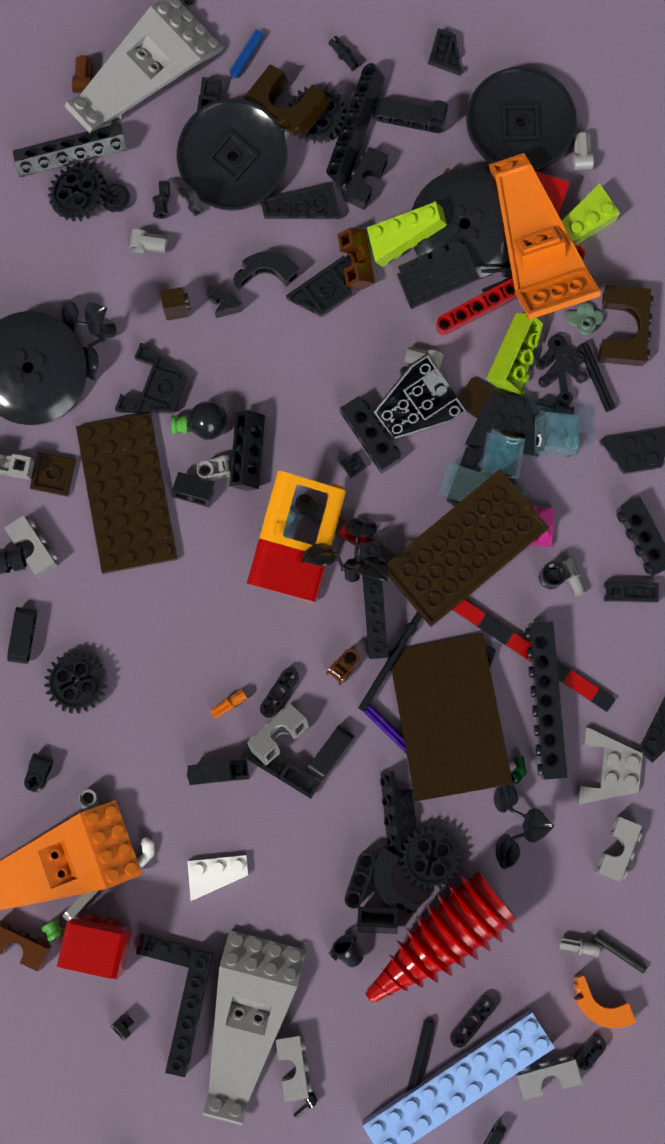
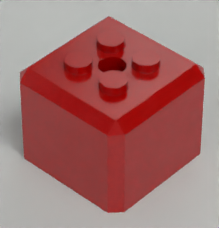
(95, 946)

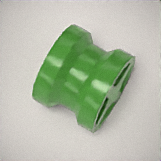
(179, 424)
(53, 929)

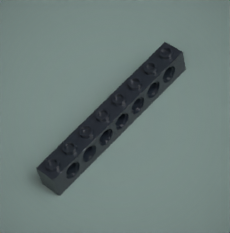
(558, 768)

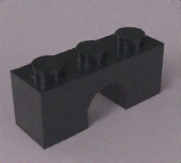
(371, 164)

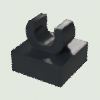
(353, 465)
(121, 1028)

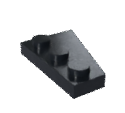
(654, 740)

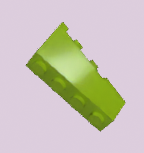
(515, 355)

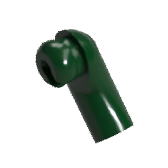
(520, 770)

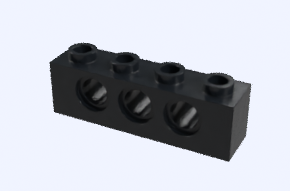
(247, 450)
(382, 461)
(646, 526)

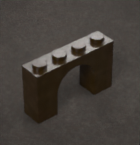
(295, 119)
(636, 303)

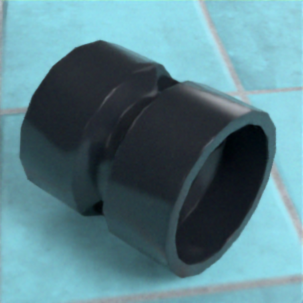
(12, 559)
(552, 575)

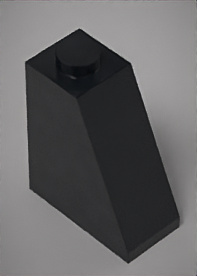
(217, 772)

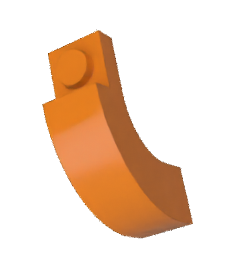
(609, 1016)

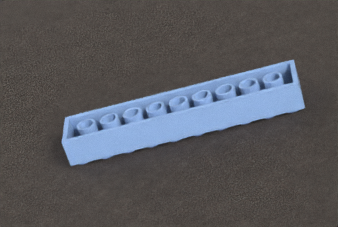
(459, 1082)

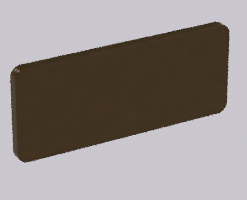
(475, 397)

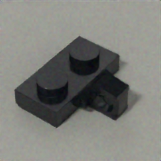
(190, 196)

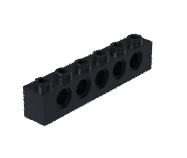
(69, 150)
(374, 607)
(189, 1013)

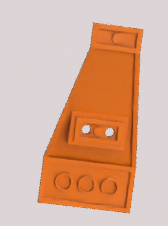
(541, 254)
(90, 852)

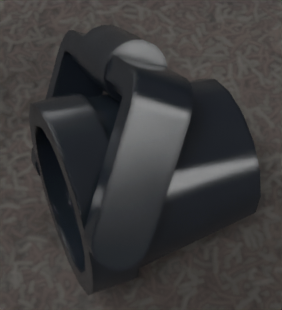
(347, 950)

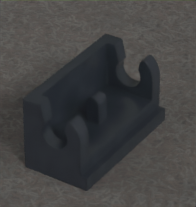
(193, 489)

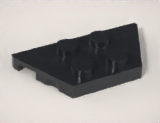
(323, 290)
(637, 451)

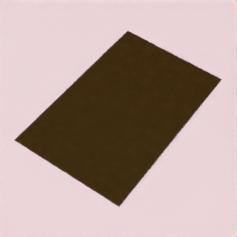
(450, 718)

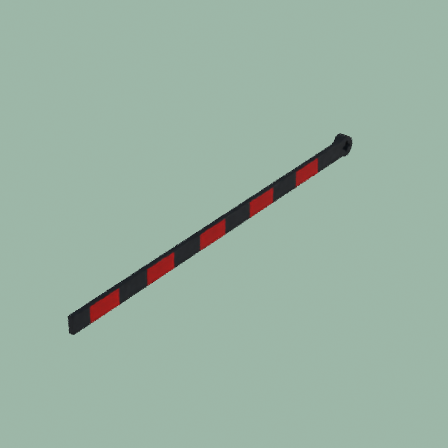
(478, 618)

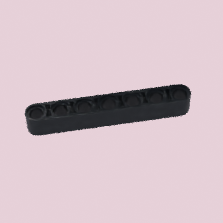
(355, 124)

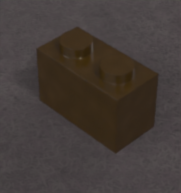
(175, 303)

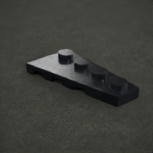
(306, 203)

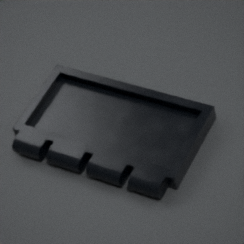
(438, 275)

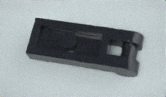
(632, 592)
(165, 950)

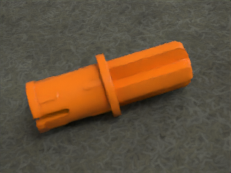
(229, 703)

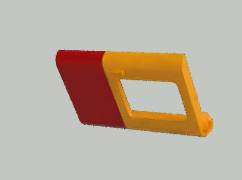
(278, 558)

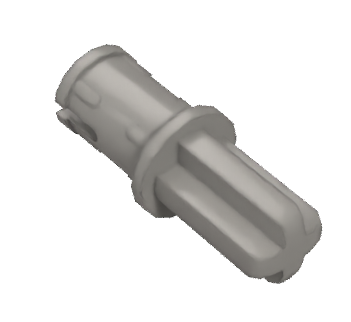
(573, 577)
(579, 946)

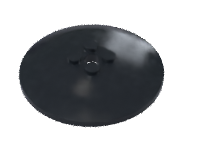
(524, 96)
(232, 128)
(473, 197)
(57, 368)

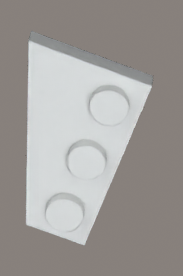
(215, 873)

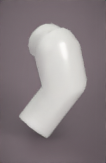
(147, 850)

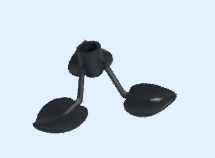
(94, 320)
(371, 567)
(535, 826)

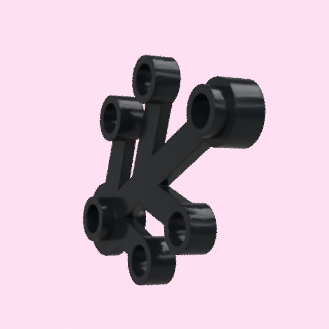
(560, 367)

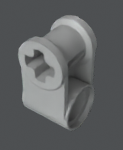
(216, 468)

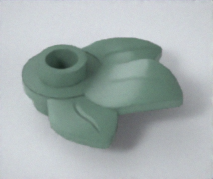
(584, 315)

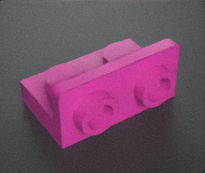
(547, 515)

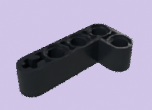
(412, 115)

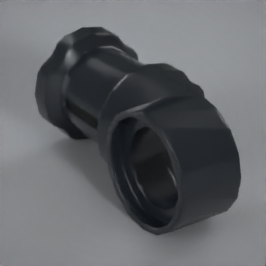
(160, 201)

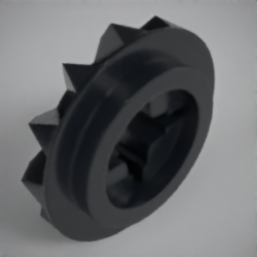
(116, 190)

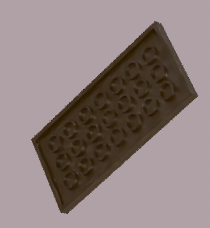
(126, 493)
(465, 547)

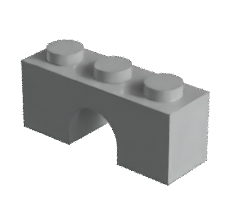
(17, 466)
(41, 559)
(288, 722)
(616, 866)
(291, 1048)
(531, 1079)

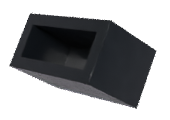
(377, 920)

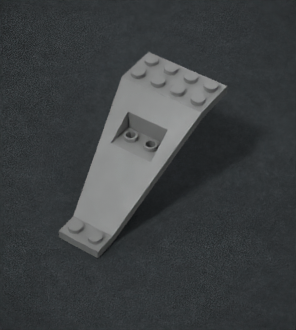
(152, 55)
(259, 982)

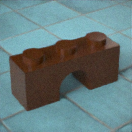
(355, 244)
(34, 950)

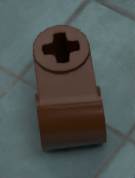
(343, 667)

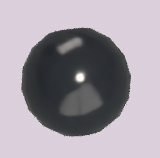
(208, 420)

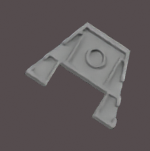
(619, 769)

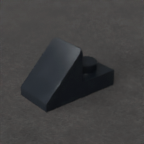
(228, 304)

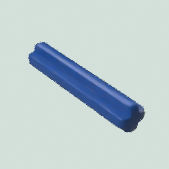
(246, 53)

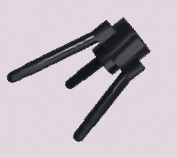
(506, 273)

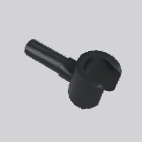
(310, 1103)

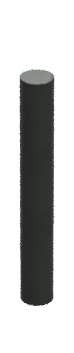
(620, 953)

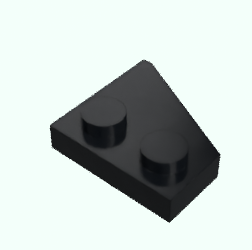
(445, 53)

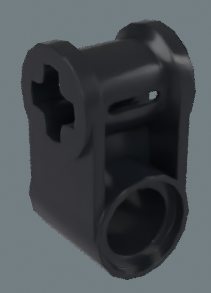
(38, 769)

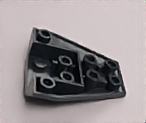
(418, 400)

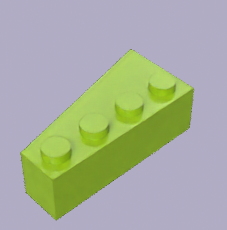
(590, 215)
(404, 231)

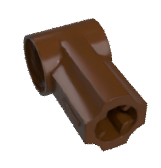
(83, 73)

